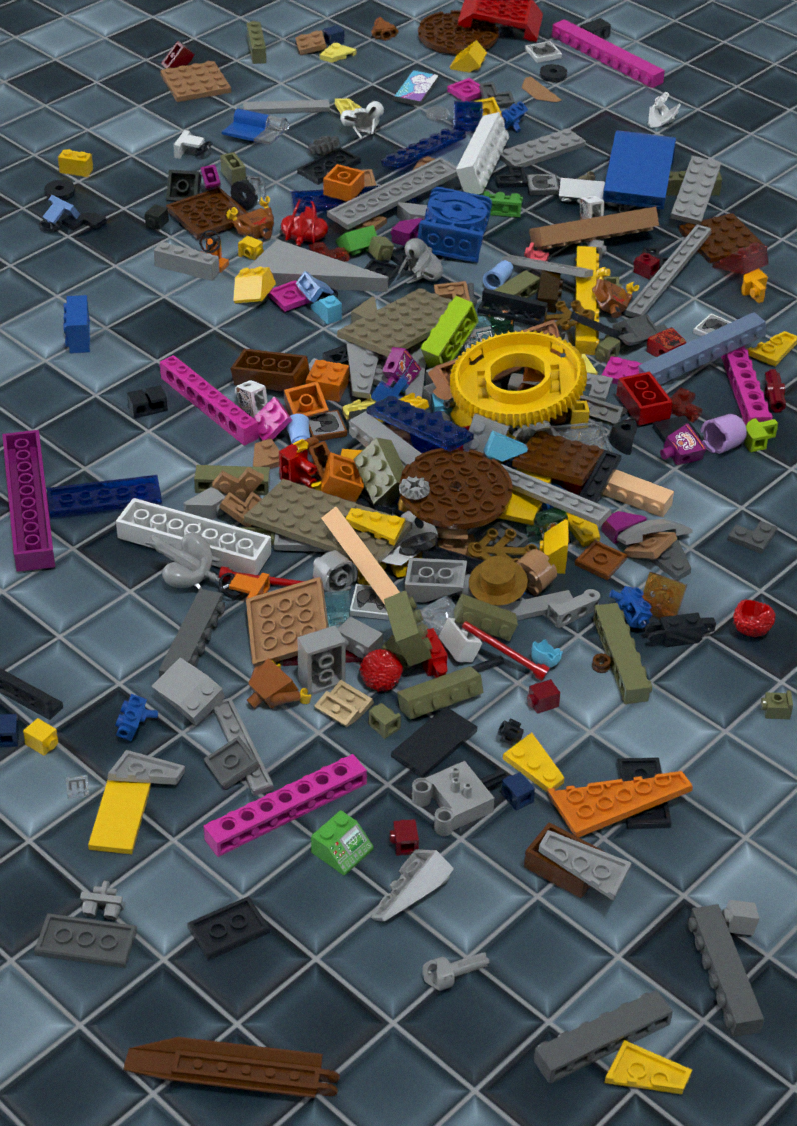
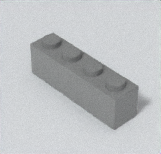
(186, 261)

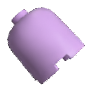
(723, 433)

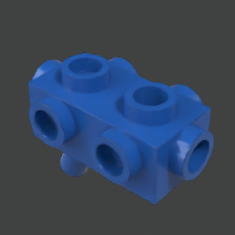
(513, 115)
(635, 609)
(133, 713)

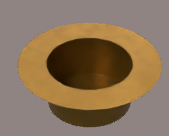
(498, 581)

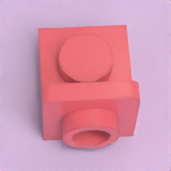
(539, 255)

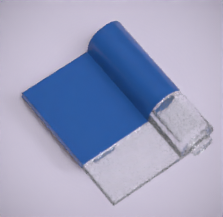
(256, 126)

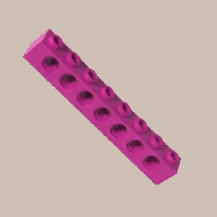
(745, 386)
(209, 400)
(284, 805)

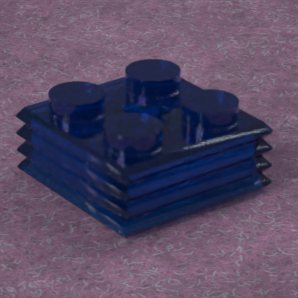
(467, 108)

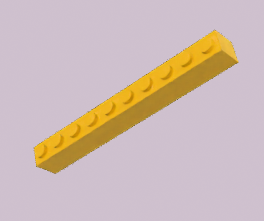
(585, 337)

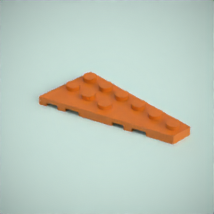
(613, 800)

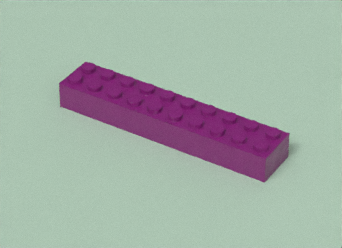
(28, 501)

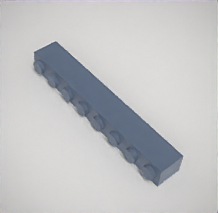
(705, 348)

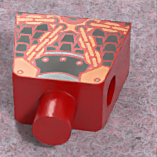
(664, 342)

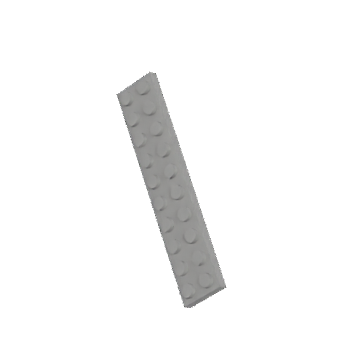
(389, 194)

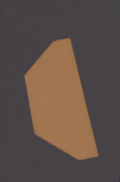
(538, 91)

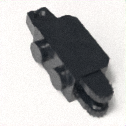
(680, 629)

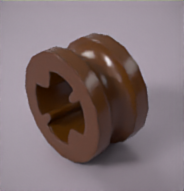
(601, 668)

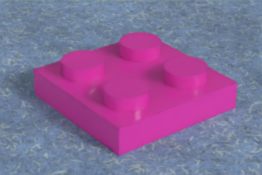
(465, 90)
(288, 296)
(620, 368)
(272, 419)

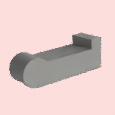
(573, 609)

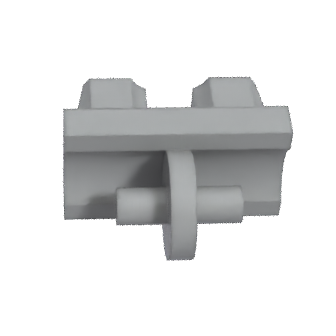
(102, 897)

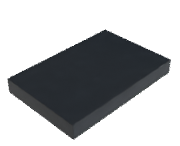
(228, 928)

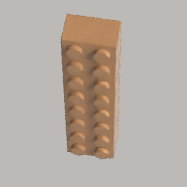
(594, 228)

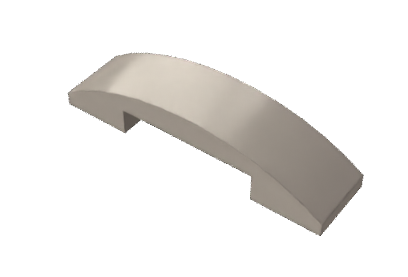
(635, 533)

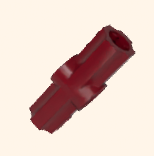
(775, 390)

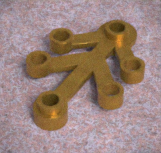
(564, 319)
(481, 550)

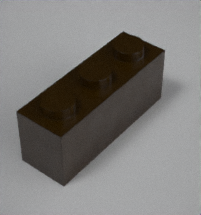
(550, 289)

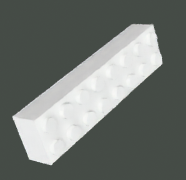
(482, 153)
(235, 547)

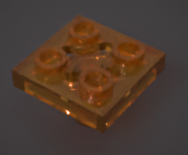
(674, 592)

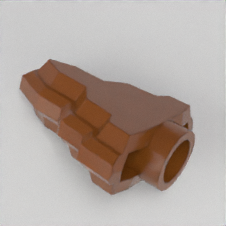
(383, 29)

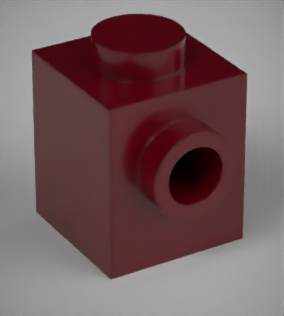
(646, 265)
(543, 696)
(404, 837)

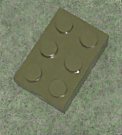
(380, 471)
(407, 628)

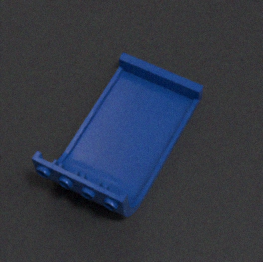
(639, 169)

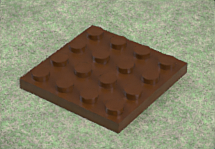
(205, 212)
(726, 237)
(558, 458)

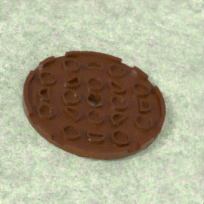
(443, 34)
(482, 486)

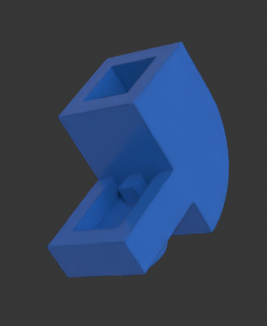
(383, 390)

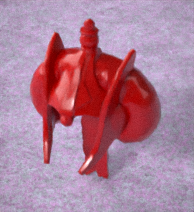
(304, 227)

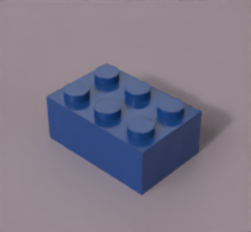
(77, 324)

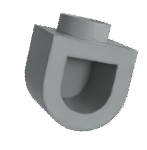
(600, 248)

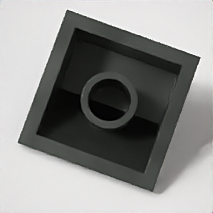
(183, 184)

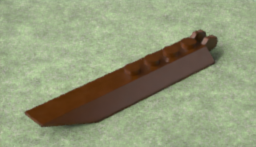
(233, 1066)

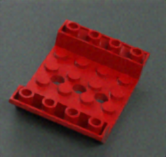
(514, 13)

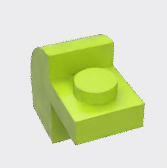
(759, 433)

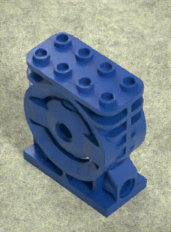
(455, 223)

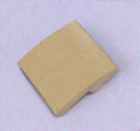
(344, 704)

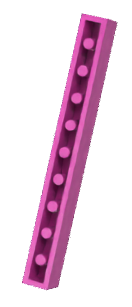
(608, 53)

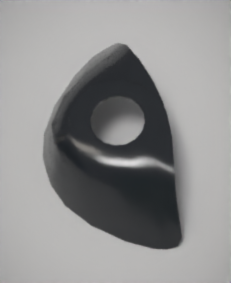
(623, 439)

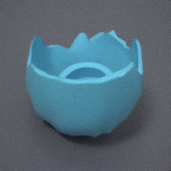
(545, 654)

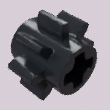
(510, 731)

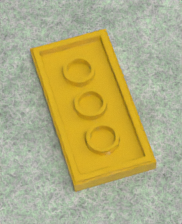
(523, 507)
(119, 817)

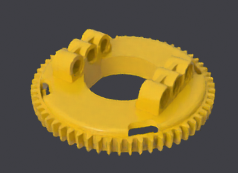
(561, 387)

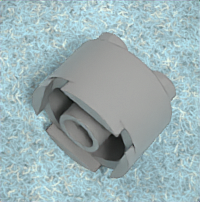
(335, 571)

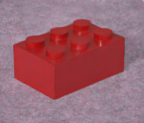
(644, 398)

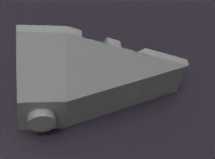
(419, 876)

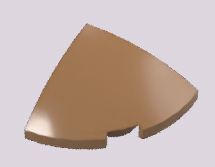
(452, 533)

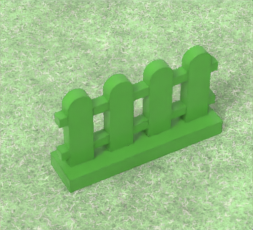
(505, 205)

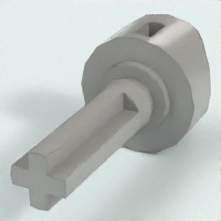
(445, 971)

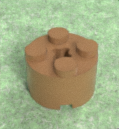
(538, 570)

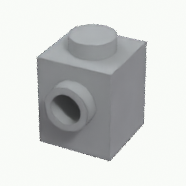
(741, 917)

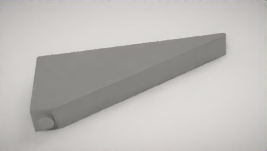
(290, 261)

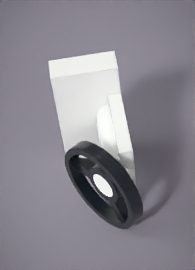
(187, 140)

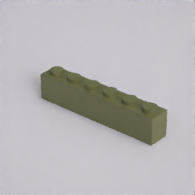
(621, 649)

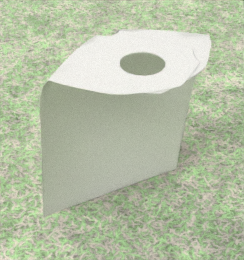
(396, 556)

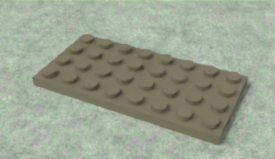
(398, 323)
(297, 514)

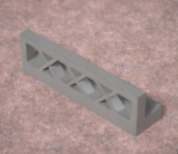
(604, 410)

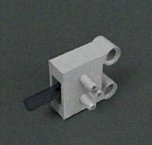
(458, 794)

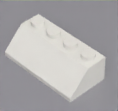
(576, 189)

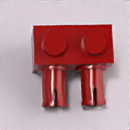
(296, 466)

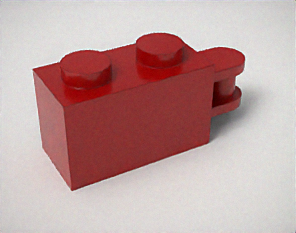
(437, 664)

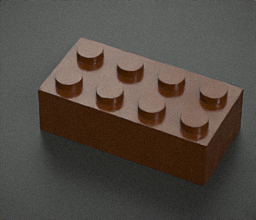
(271, 369)

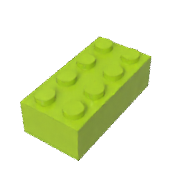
(450, 332)

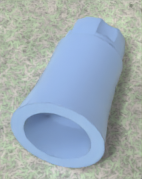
(498, 275)
(298, 427)

